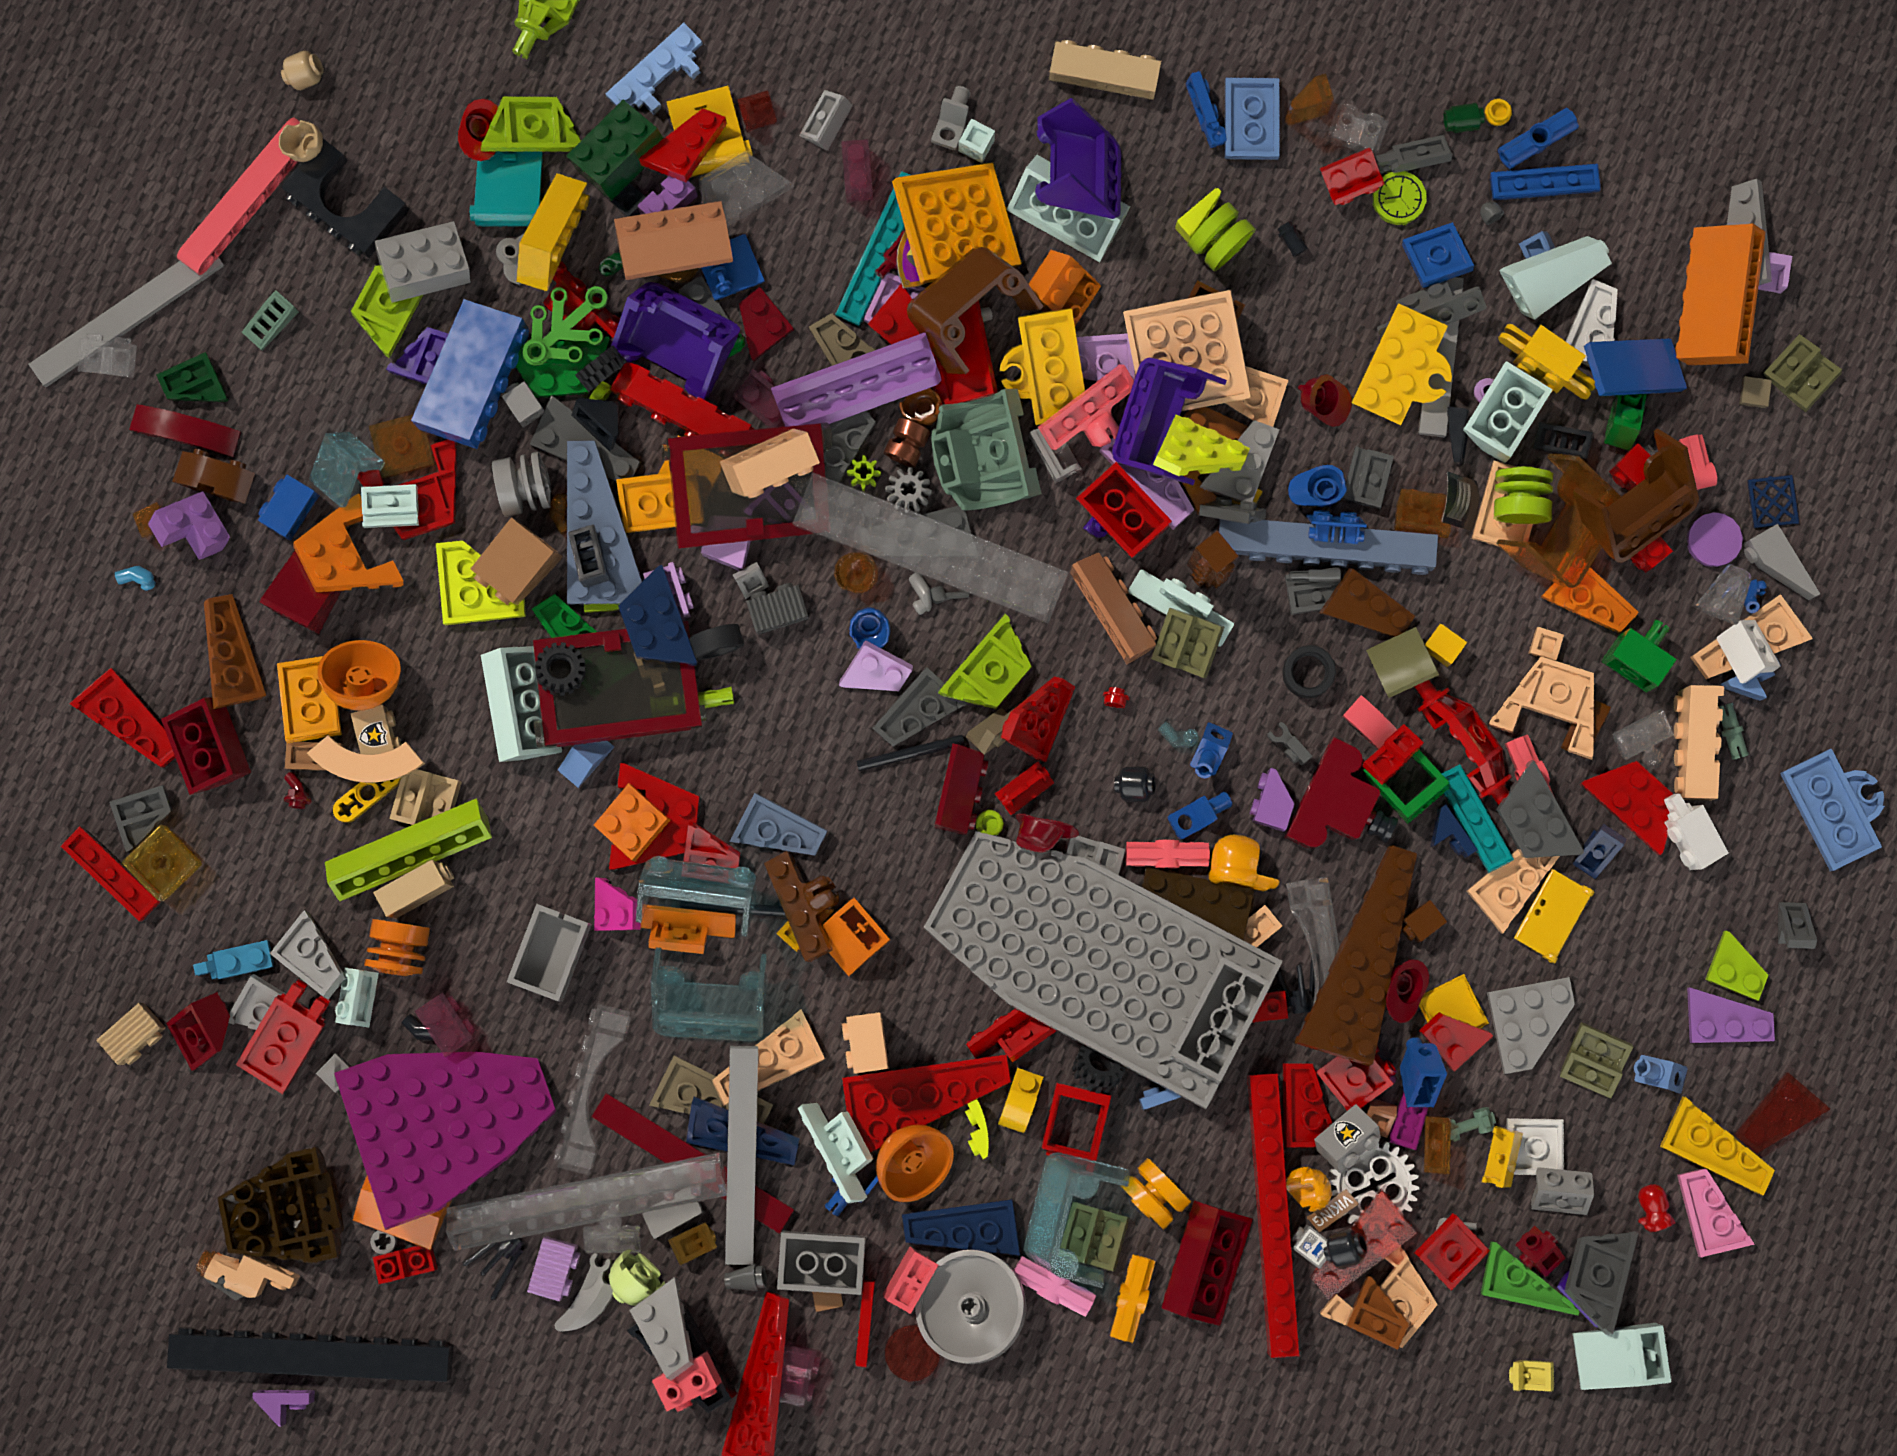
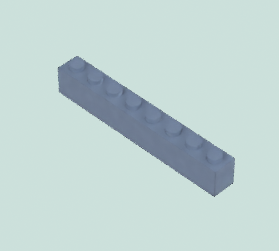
(1290, 541)

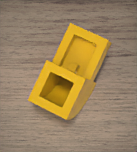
(1020, 1100)

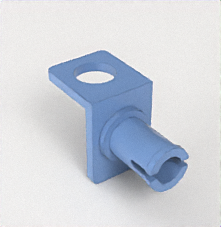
(1659, 1073)

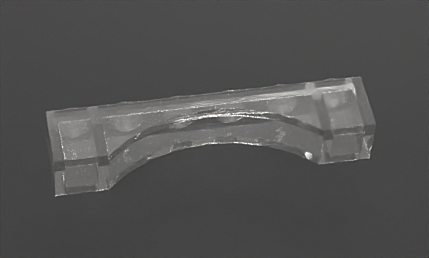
(1313, 909)
(579, 1144)

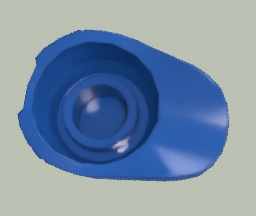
(1318, 487)

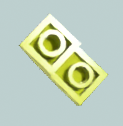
(979, 1140)

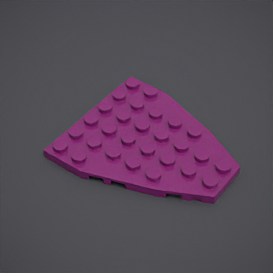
(439, 1123)

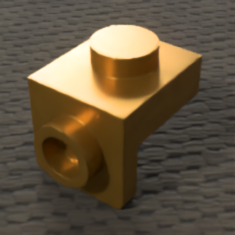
(693, 1243)

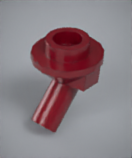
(296, 796)

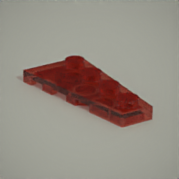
(1383, 1231)

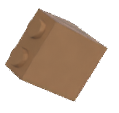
(515, 562)

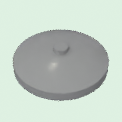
(971, 1307)

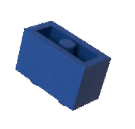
(287, 507)

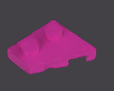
(614, 908)

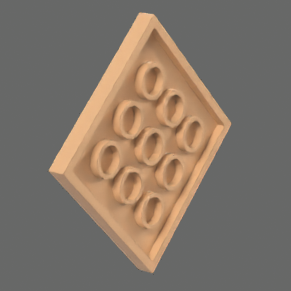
(1195, 334)

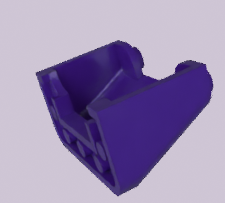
(676, 336)

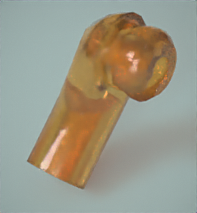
(557, 512)

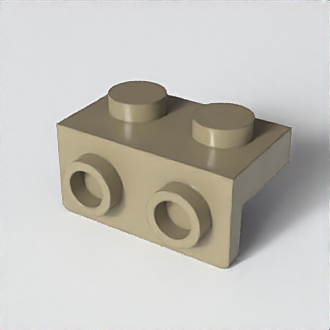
(988, 732)

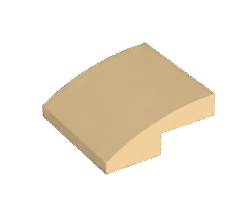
(423, 796)

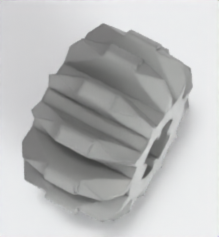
(907, 481)

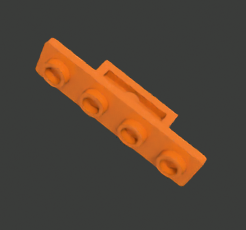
(685, 928)

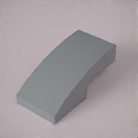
(1097, 852)

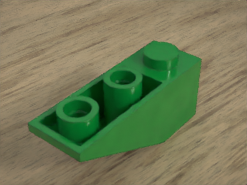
(1625, 420)

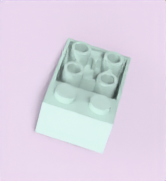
(1625, 1359)

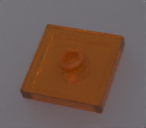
(401, 446)

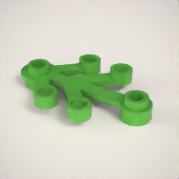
(562, 328)

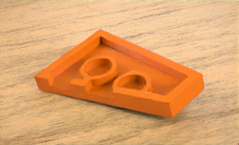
(1594, 601)

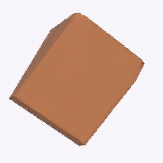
(1383, 1115)

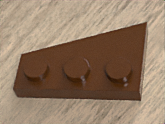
(1366, 605)

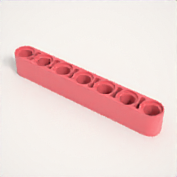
(237, 206)

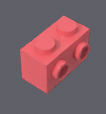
(694, 1381)

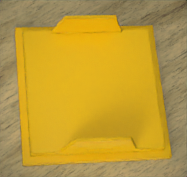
(1455, 1000)

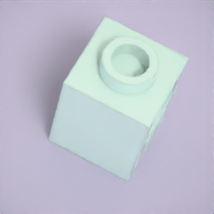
(976, 141)

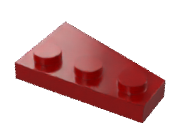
(686, 146)
(893, 321)
(1302, 1105)

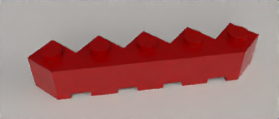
(672, 403)

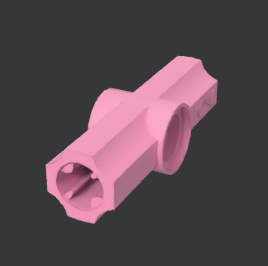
(1053, 1287)

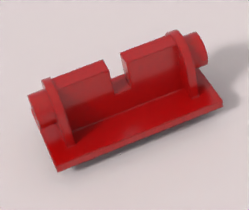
(1024, 788)

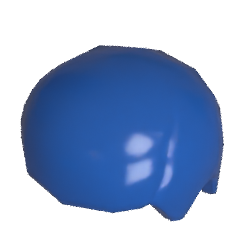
(870, 626)

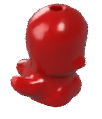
(1655, 1205)

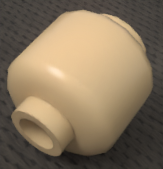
(302, 70)

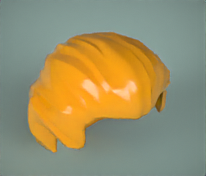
(1309, 1188)

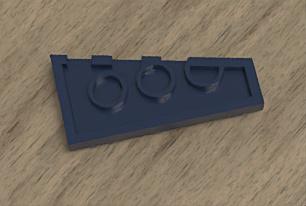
(710, 1129)
(972, 1227)

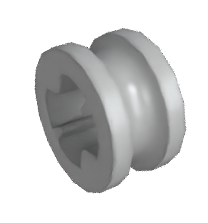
(389, 1247)

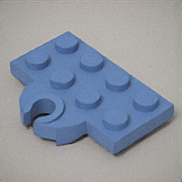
(1835, 808)

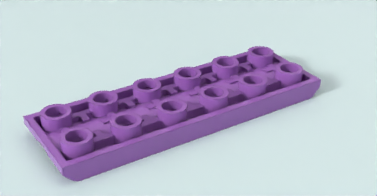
(859, 383)

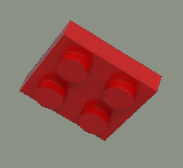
(1452, 1251)

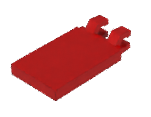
(284, 1038)

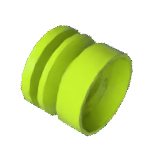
(1523, 491)

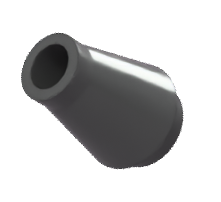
(747, 1278)

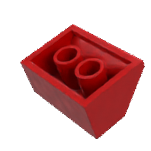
(1124, 510)

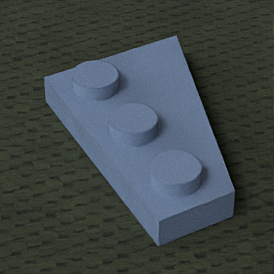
(778, 828)

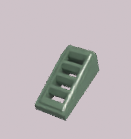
(276, 327)

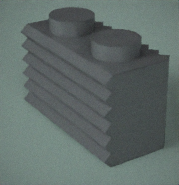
(777, 608)

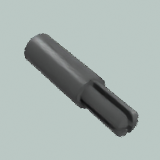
(1316, 575)

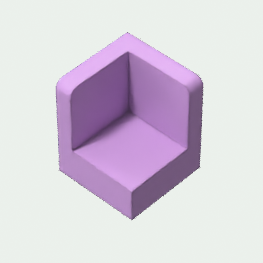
(1780, 272)

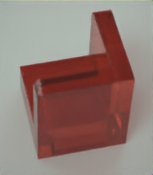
(757, 111)

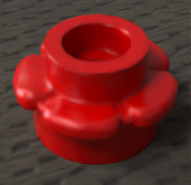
(1115, 697)

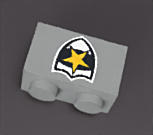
(1348, 1138)

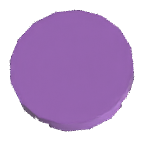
(1714, 539)

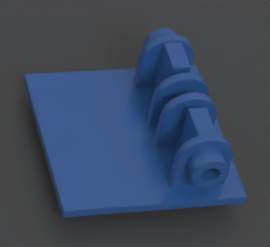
(736, 275)
(1323, 519)

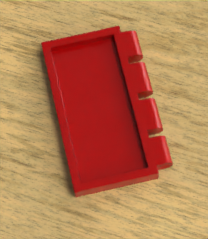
(975, 354)

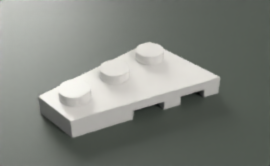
(1595, 317)

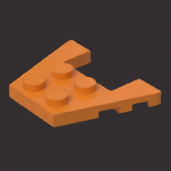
(333, 559)

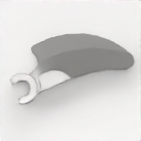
(591, 1299)

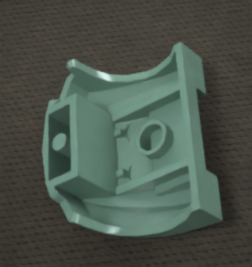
(983, 452)

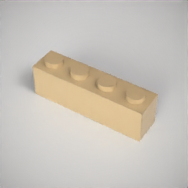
(1104, 69)

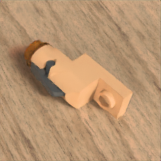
(243, 1278)

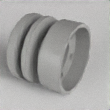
(521, 484)

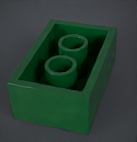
(613, 149)

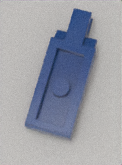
(1205, 111)

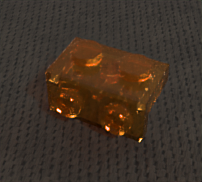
(1421, 513)

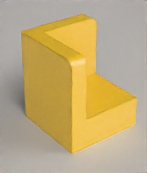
(1444, 645)

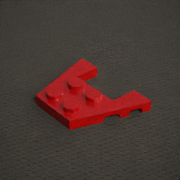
(435, 492)
(673, 802)

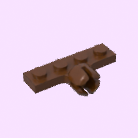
(803, 904)

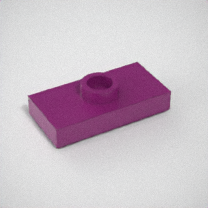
(1407, 1124)

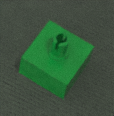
(1640, 657)

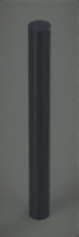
(909, 753)
(762, 910)

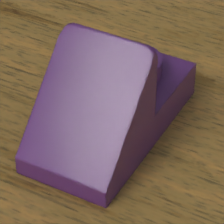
(275, 1402)

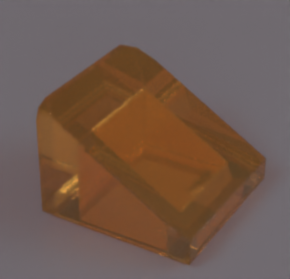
(143, 517)

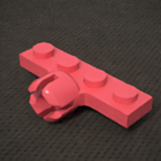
(1090, 412)

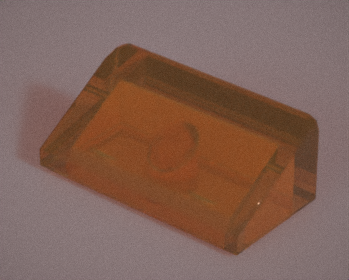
(1437, 1145)

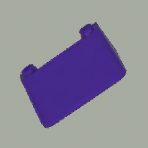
(1082, 162)

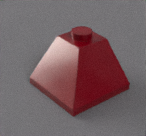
(200, 1029)

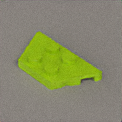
(530, 126)
(381, 317)
(990, 669)

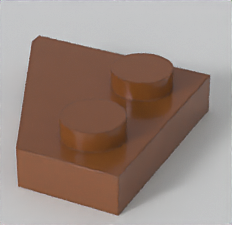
(1377, 1316)

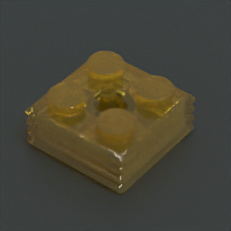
(144, 863)

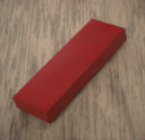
(865, 1323)

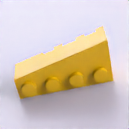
(551, 231)

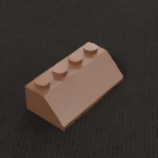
(673, 240)
(1112, 607)

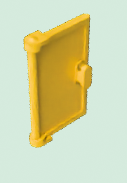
(1556, 918)

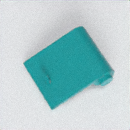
(507, 189)

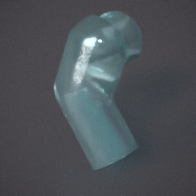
(1178, 739)

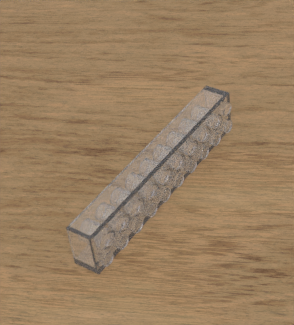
(930, 548)

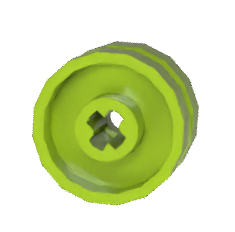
(1221, 236)

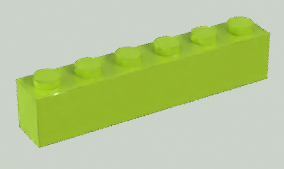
(407, 849)

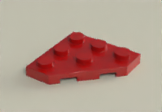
(1038, 718)

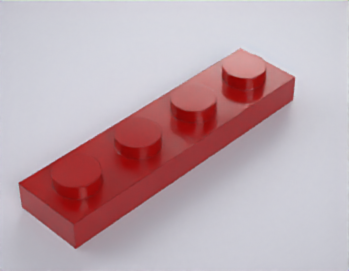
(110, 873)

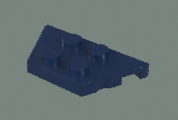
(655, 622)

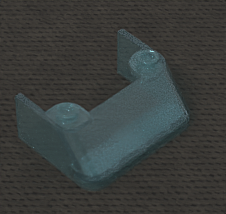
(697, 884)
(707, 1008)
(1060, 1181)

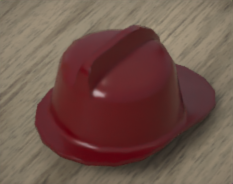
(1326, 399)
(1042, 834)
(1406, 989)

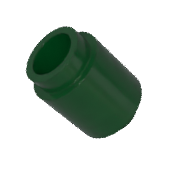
(1463, 118)

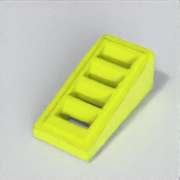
(1194, 218)

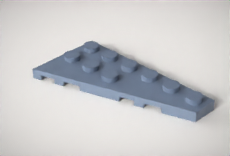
(591, 503)

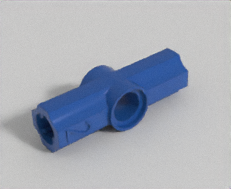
(1551, 131)

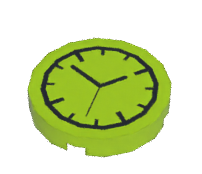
(1400, 198)

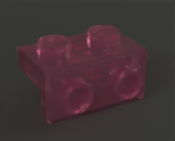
(445, 1024)

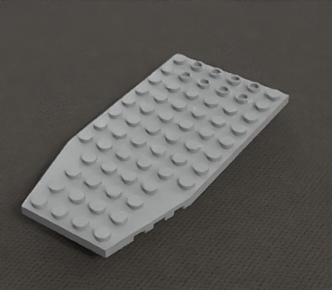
(1104, 961)

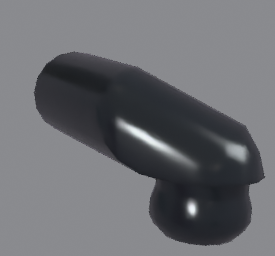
(416, 1028)

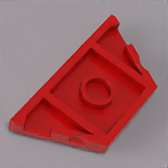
(1635, 800)

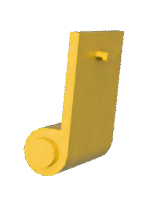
(729, 142)

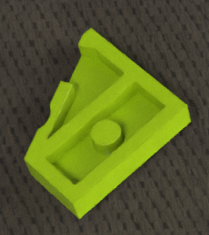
(1736, 969)

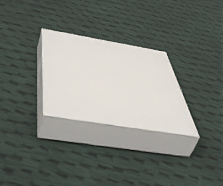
(1540, 1144)

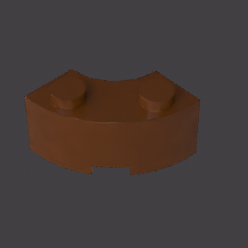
(214, 476)

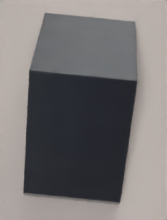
(599, 419)

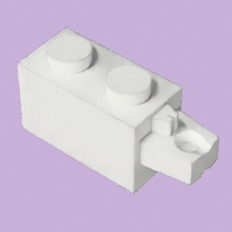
(1693, 833)

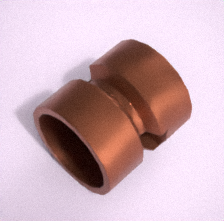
(907, 441)

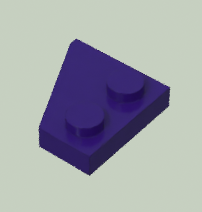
(420, 356)

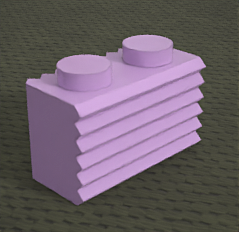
(553, 1269)

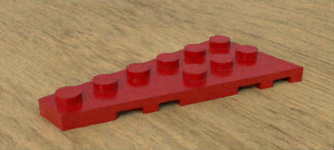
(918, 1095)
(757, 1404)

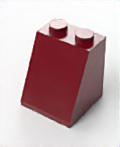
(295, 597)

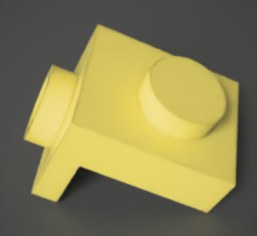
(1532, 1375)

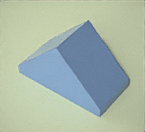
(584, 760)

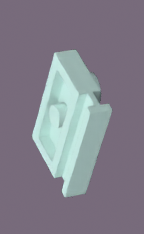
(390, 506)

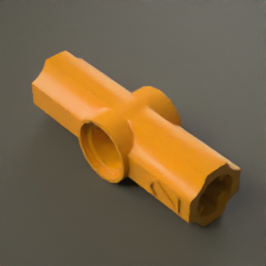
(1133, 1298)

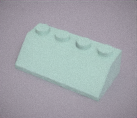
(1079, 230)
(514, 702)

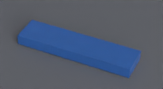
(1545, 182)

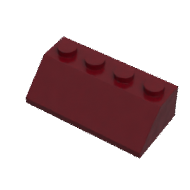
(1206, 1263)

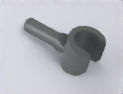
(938, 595)

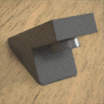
(1795, 926)

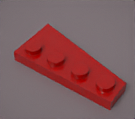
(122, 713)

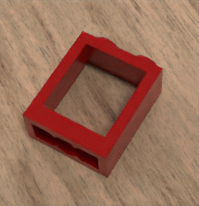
(1080, 1094)

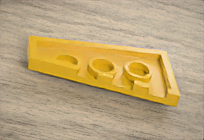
(1705, 1143)

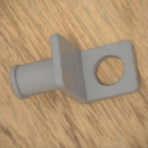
(952, 117)

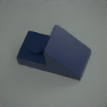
(1446, 826)
(1599, 850)

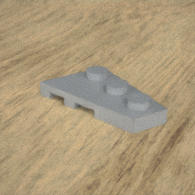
(309, 956)

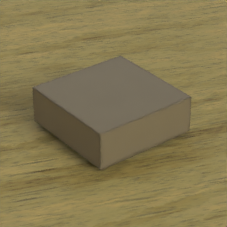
(1755, 392)

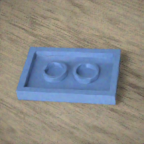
(1252, 118)

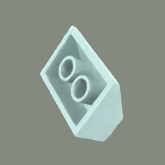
(1506, 412)

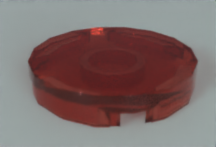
(910, 1354)

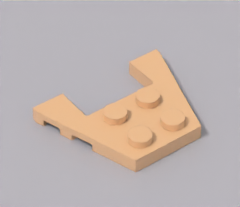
(1558, 693)
(1404, 1290)

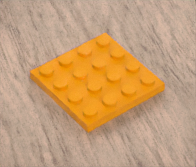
(951, 214)

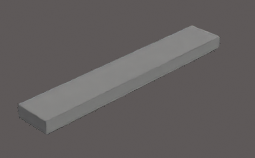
(1434, 414)

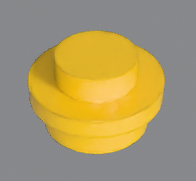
(1498, 112)

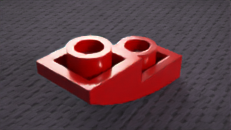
(404, 1263)

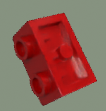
(1352, 177)

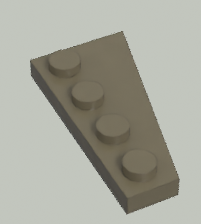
(685, 1081)

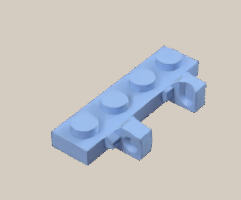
(671, 55)

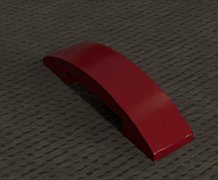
(185, 429)

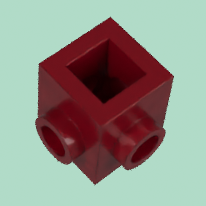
(1539, 1251)

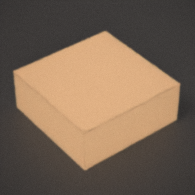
(1546, 643)

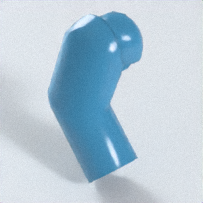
(137, 574)

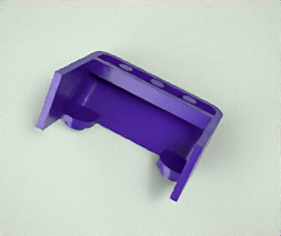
(1150, 409)

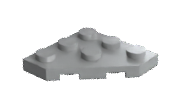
(1528, 1019)

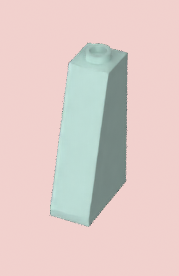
(1554, 274)

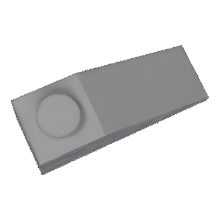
(1777, 558)

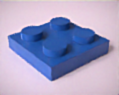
(1437, 255)

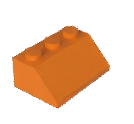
(419, 1231)

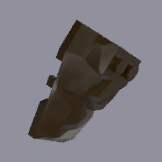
(285, 1211)

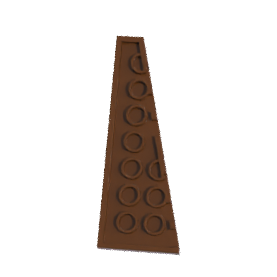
(1354, 996)

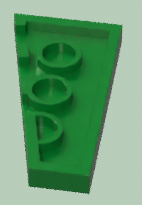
(560, 619)

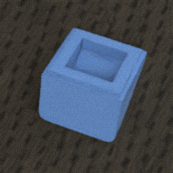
(1536, 244)

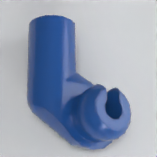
(1755, 588)

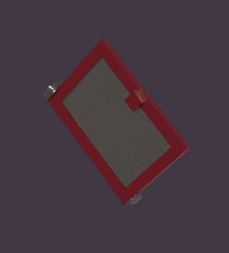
(708, 509)
(619, 694)

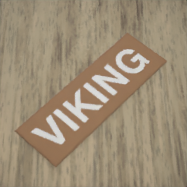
(1334, 1210)

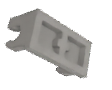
(1058, 462)

